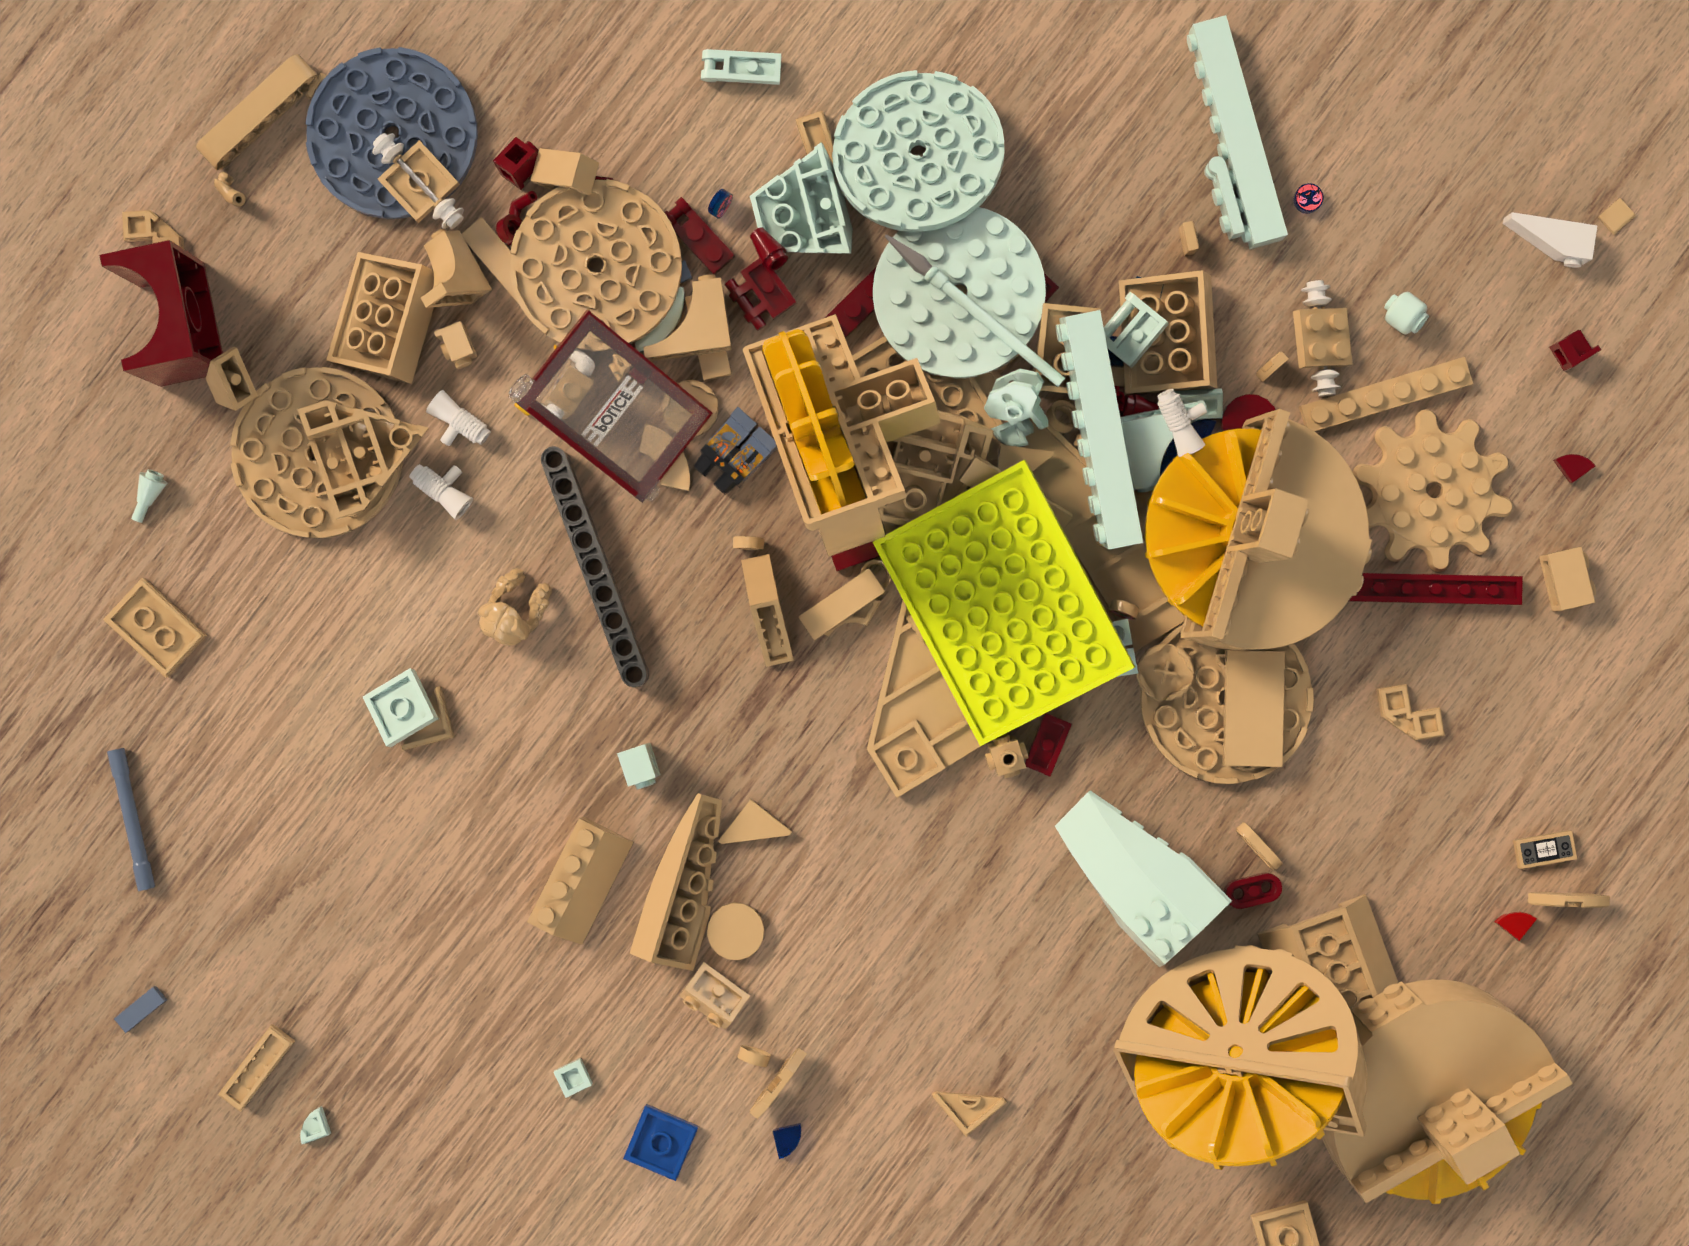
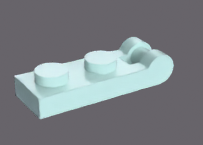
(742, 67)
(1224, 196)

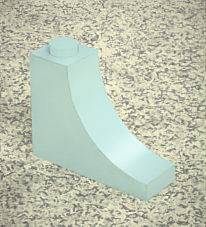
(1146, 442)

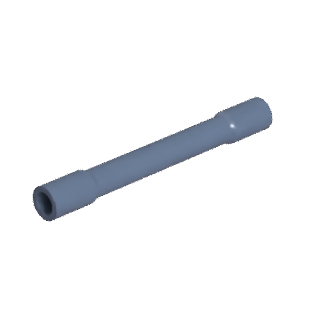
(141, 865)

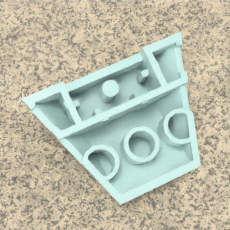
(805, 207)

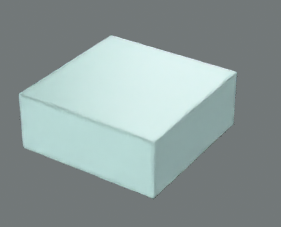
(573, 1077)

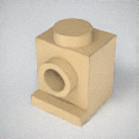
(457, 344)

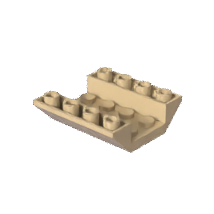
(1342, 947)

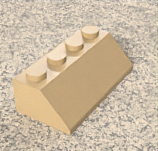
(580, 881)

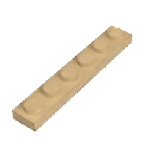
(1386, 395)

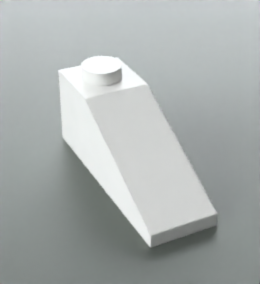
(1557, 238)

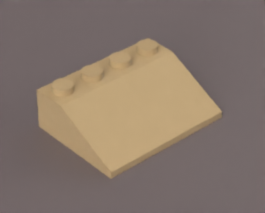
(383, 318)
(1185, 350)

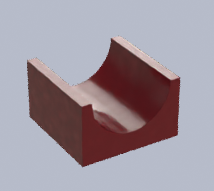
(187, 321)

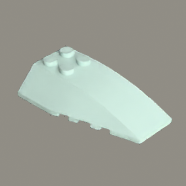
(1145, 884)

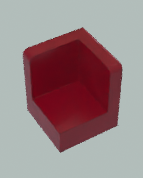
(1573, 350)

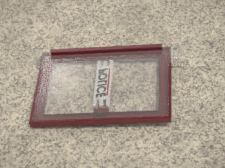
(612, 406)

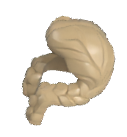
(503, 621)

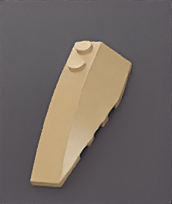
(678, 897)

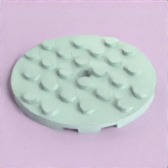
(910, 190)
(1000, 277)

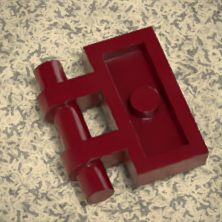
(768, 289)

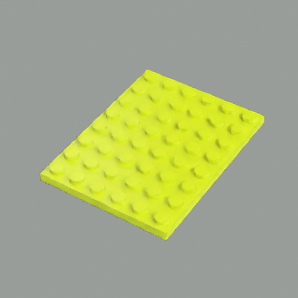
(1003, 603)

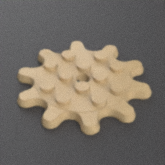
(1464, 496)

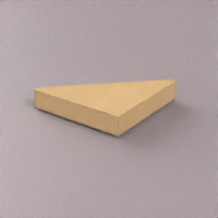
(1012, 455)
(436, 731)
(754, 824)
(968, 1110)

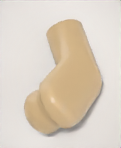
(230, 195)

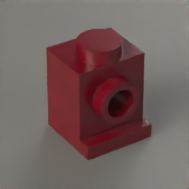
(517, 162)

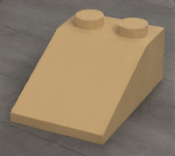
(1048, 345)

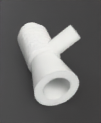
(458, 418)
(1179, 421)
(440, 489)

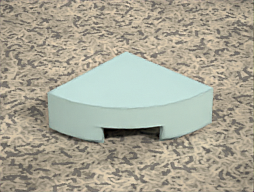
(1010, 435)
(315, 1126)

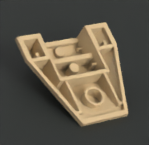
(932, 464)

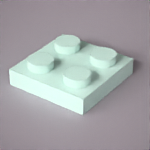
(400, 707)

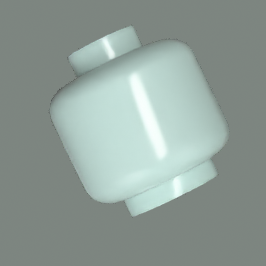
(1406, 313)

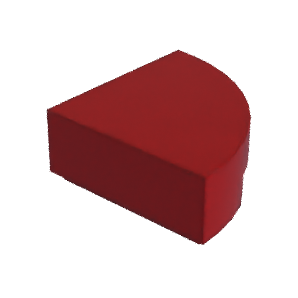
(1516, 923)

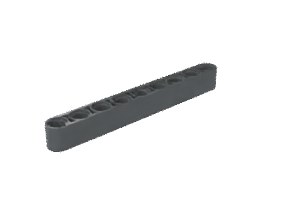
(585, 556)

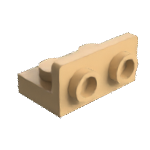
(714, 996)

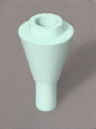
(149, 488)

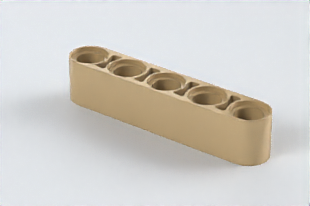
(257, 112)

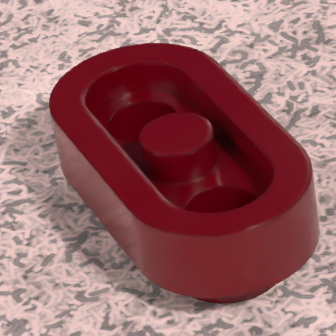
(1252, 890)

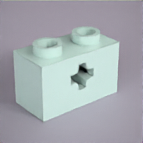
(639, 766)

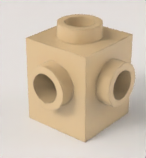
(999, 748)

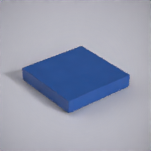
(660, 1142)

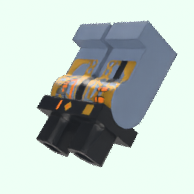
(725, 452)

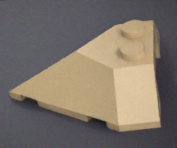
(356, 451)

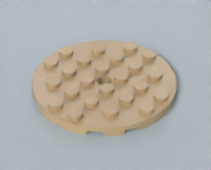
(610, 224)
(274, 456)
(1192, 726)

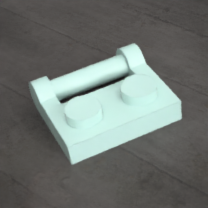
(1138, 334)

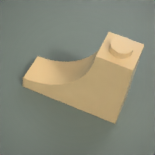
(455, 271)
(703, 329)
(767, 610)

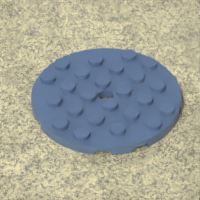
(379, 92)

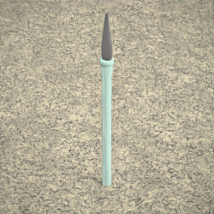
(939, 280)

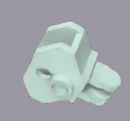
(1018, 400)

